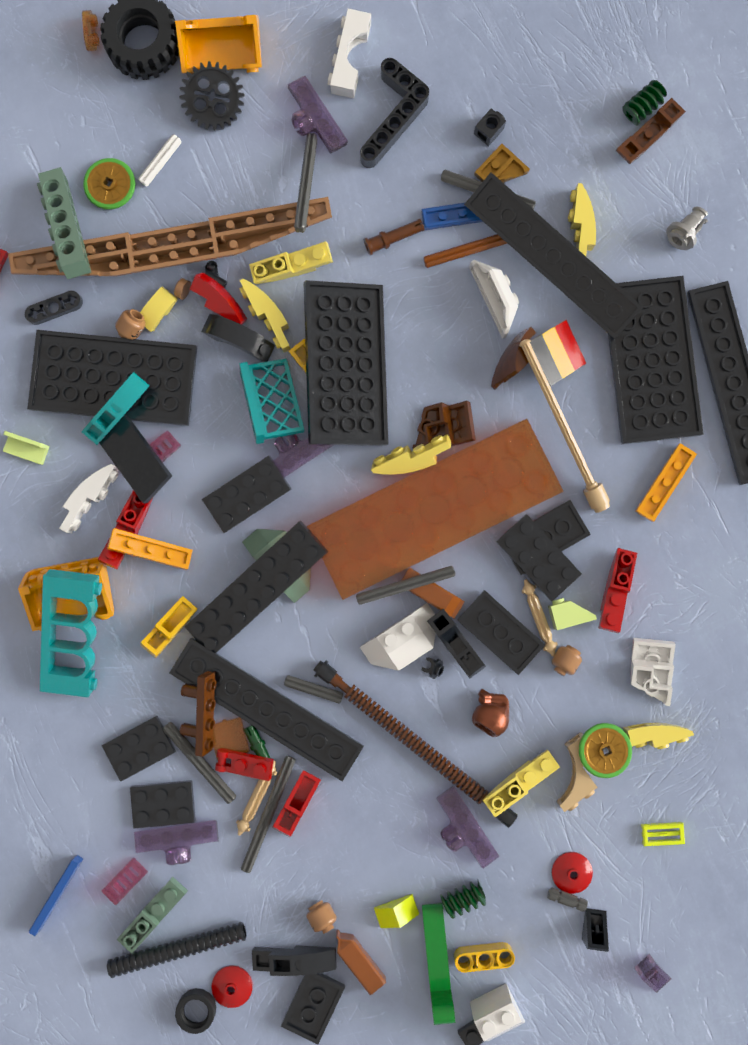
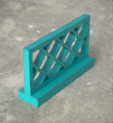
(255, 407)

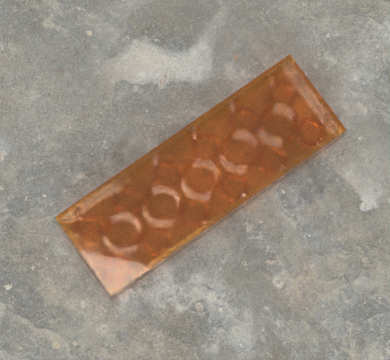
(435, 508)

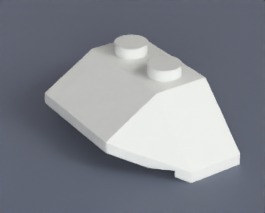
(496, 294)
(402, 641)

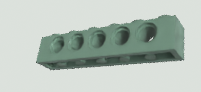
(64, 223)

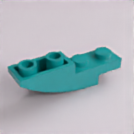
(115, 408)

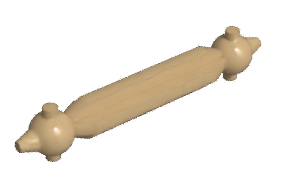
(539, 617)
(254, 803)

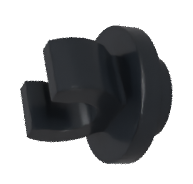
(436, 668)

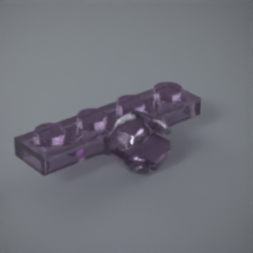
(315, 116)
(296, 454)
(464, 829)
(176, 840)

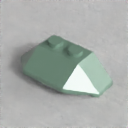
(260, 542)

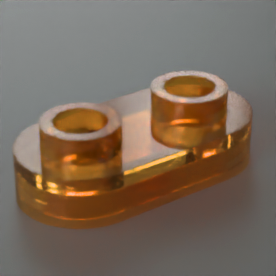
(90, 36)

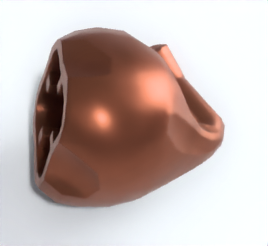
(492, 714)

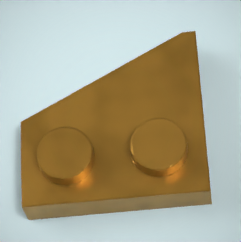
(503, 165)

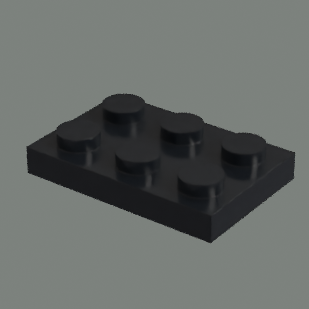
(138, 748)
(162, 804)
(313, 1006)

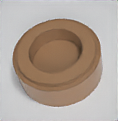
(182, 288)

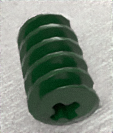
(644, 102)
(464, 899)

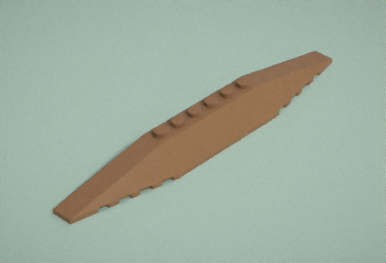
(177, 245)

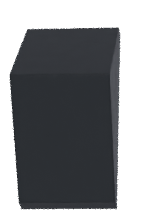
(595, 930)

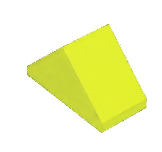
(396, 912)

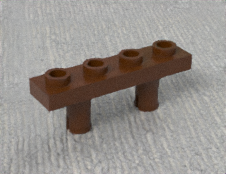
(204, 713)

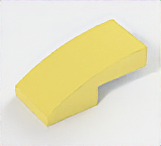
(157, 307)

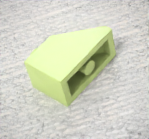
(568, 614)

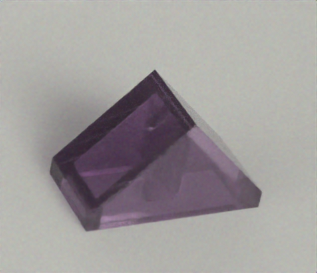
(652, 973)

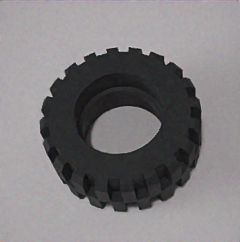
(140, 62)

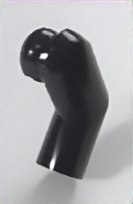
(212, 271)

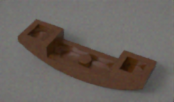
(651, 131)

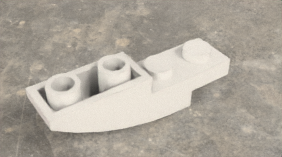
(90, 489)

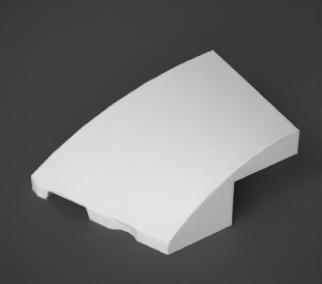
(653, 667)

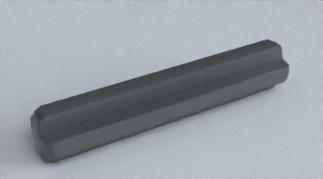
(313, 689)

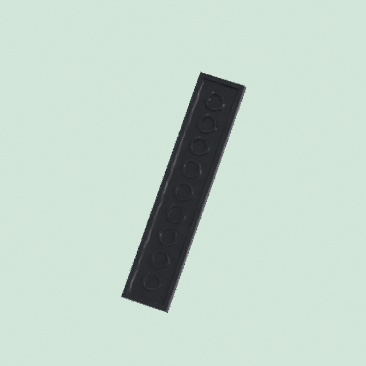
(553, 255)
(727, 365)
(270, 710)

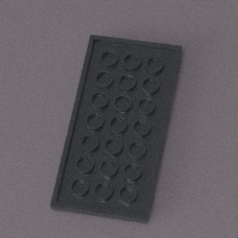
(345, 363)
(656, 365)
(84, 371)

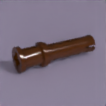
(384, 239)

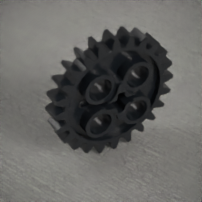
(215, 77)

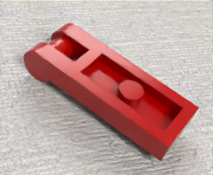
(244, 764)

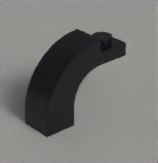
(239, 336)
(456, 643)

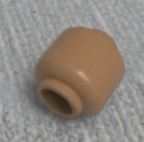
(130, 324)
(566, 660)
(321, 917)

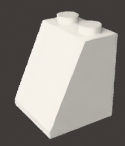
(495, 1013)

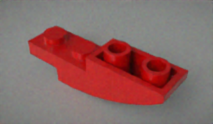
(129, 520)
(616, 590)

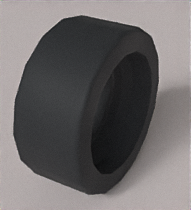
(186, 1024)

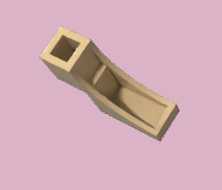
(581, 784)

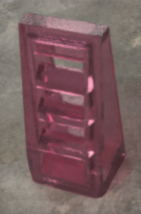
(160, 441)
(111, 894)

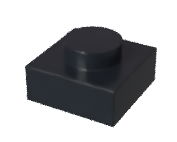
(470, 1034)

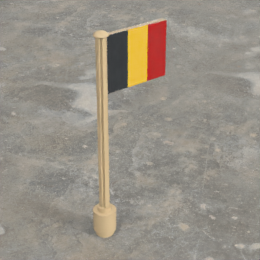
(552, 358)

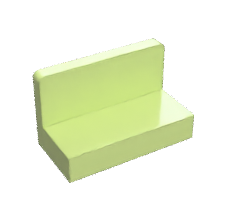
(25, 448)

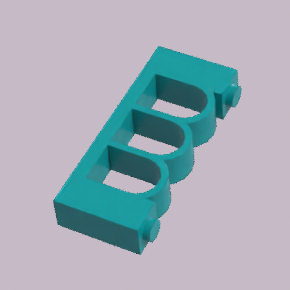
(77, 587)

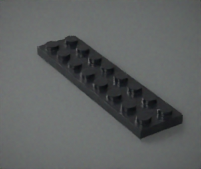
(257, 588)

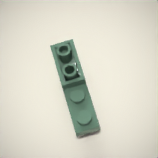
(152, 914)

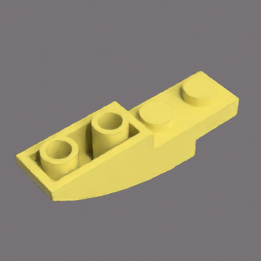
(582, 219)
(292, 264)
(265, 308)
(404, 461)
(657, 734)
(520, 782)

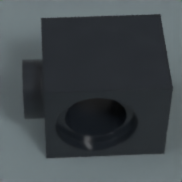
(487, 134)

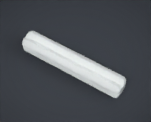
(159, 160)

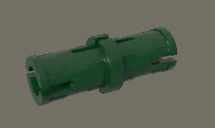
(256, 742)

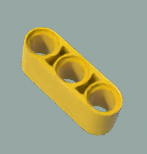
(475, 951)

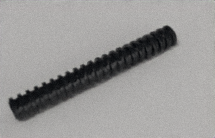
(176, 949)

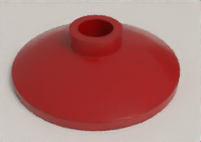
(568, 863)
(233, 977)

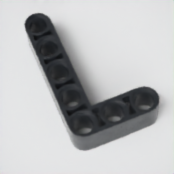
(397, 116)

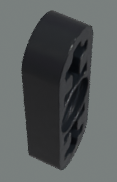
(65, 297)

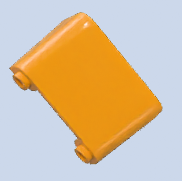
(221, 40)
(32, 587)

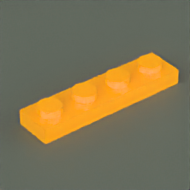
(666, 482)
(149, 549)

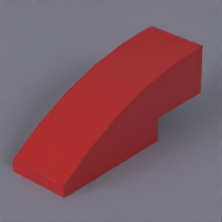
(218, 298)
(296, 803)

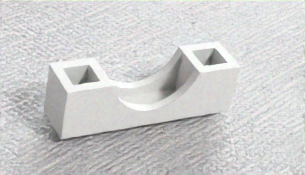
(355, 31)

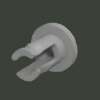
(683, 234)

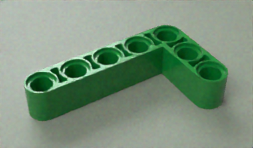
(438, 964)

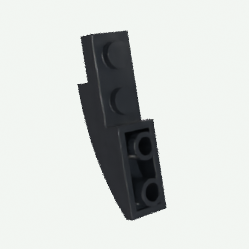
(294, 962)

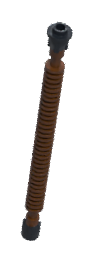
(329, 675)

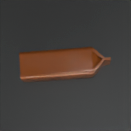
(436, 595)
(359, 962)

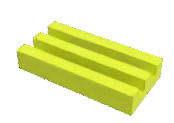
(645, 842)

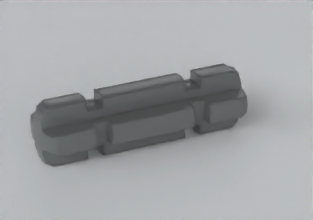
(567, 899)

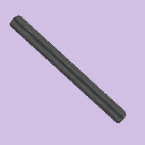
(305, 183)
(268, 814)

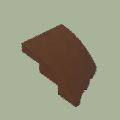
(512, 359)
(446, 419)

